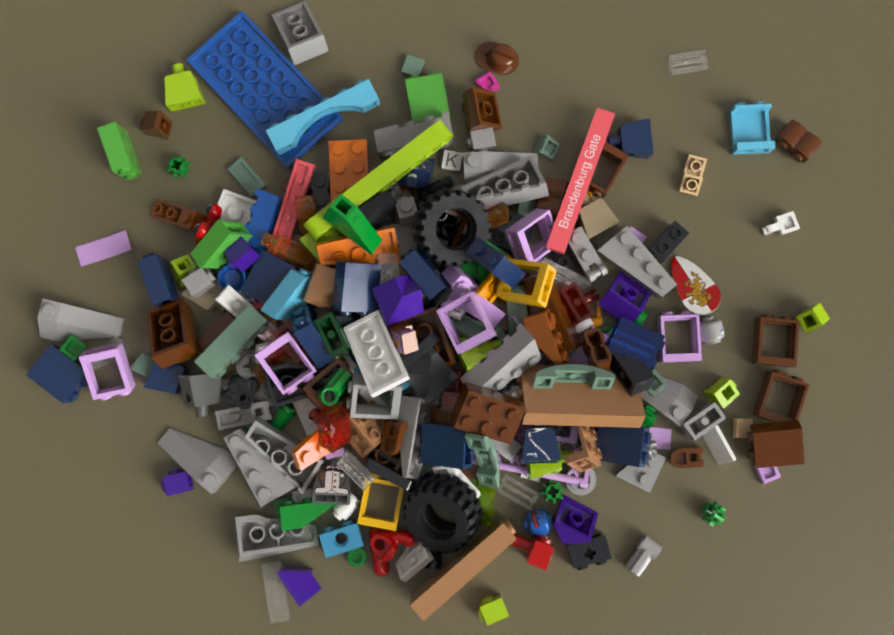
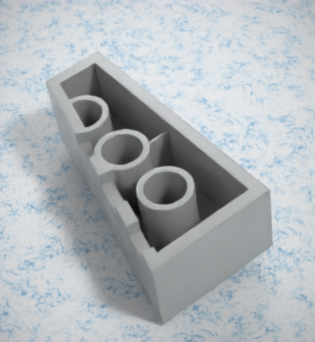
(393, 138)
(510, 184)
(636, 262)
(506, 362)
(277, 449)
(262, 477)

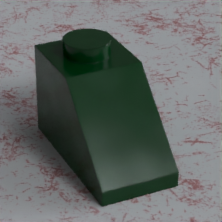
(333, 335)

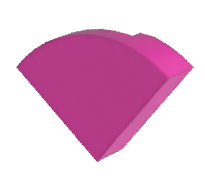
(487, 82)

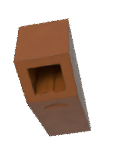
(177, 215)
(542, 328)

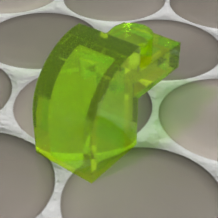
(487, 501)

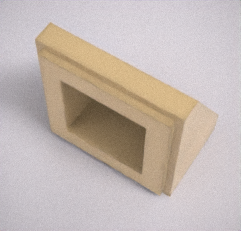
(741, 427)

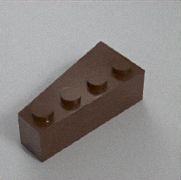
(563, 323)

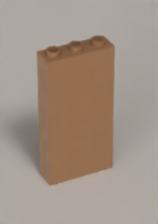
(578, 404)
(462, 567)

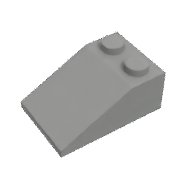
(300, 32)

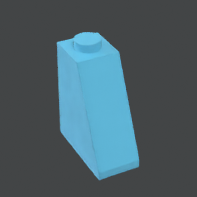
(288, 295)

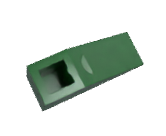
(352, 223)
(298, 515)

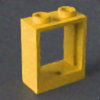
(541, 289)
(377, 521)

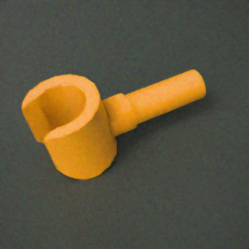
(598, 319)

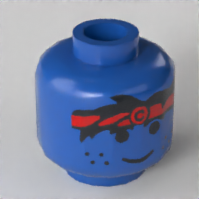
(537, 522)

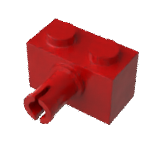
(538, 550)

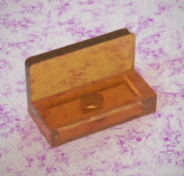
(498, 215)

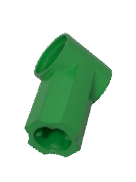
(336, 386)

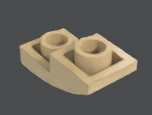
(692, 175)

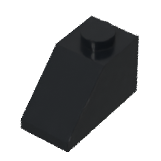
(632, 374)

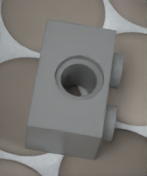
(702, 420)

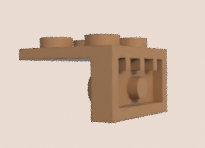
(366, 433)
(590, 455)

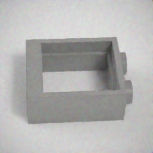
(372, 411)

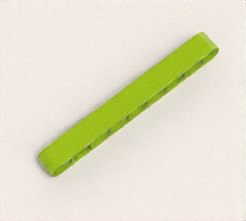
(386, 174)

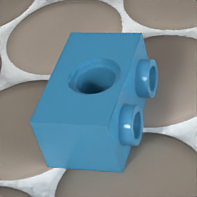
(332, 546)

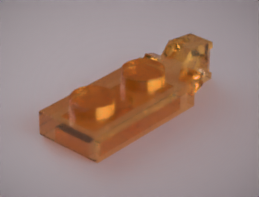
(288, 249)

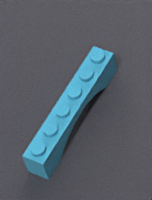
(288, 133)

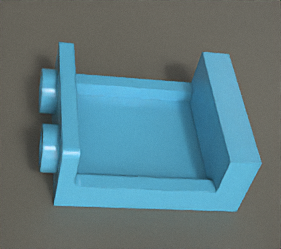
(750, 128)

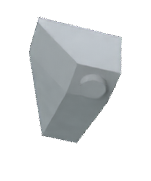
(483, 162)
(61, 320)
(672, 402)
(414, 413)
(200, 459)
(262, 537)

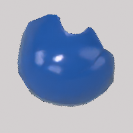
(231, 276)

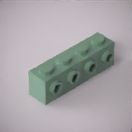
(232, 342)

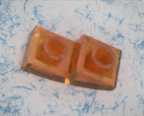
(305, 209)

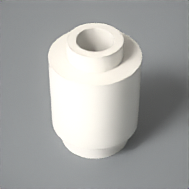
(345, 511)

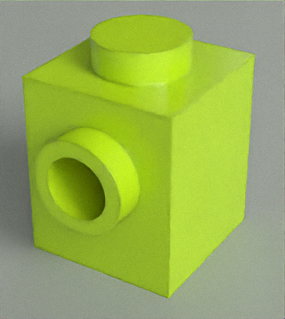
(812, 317)
(492, 609)

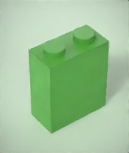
(426, 96)
(119, 151)
(211, 248)

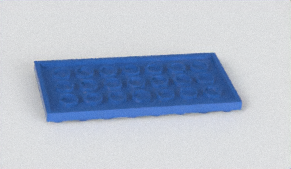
(260, 84)

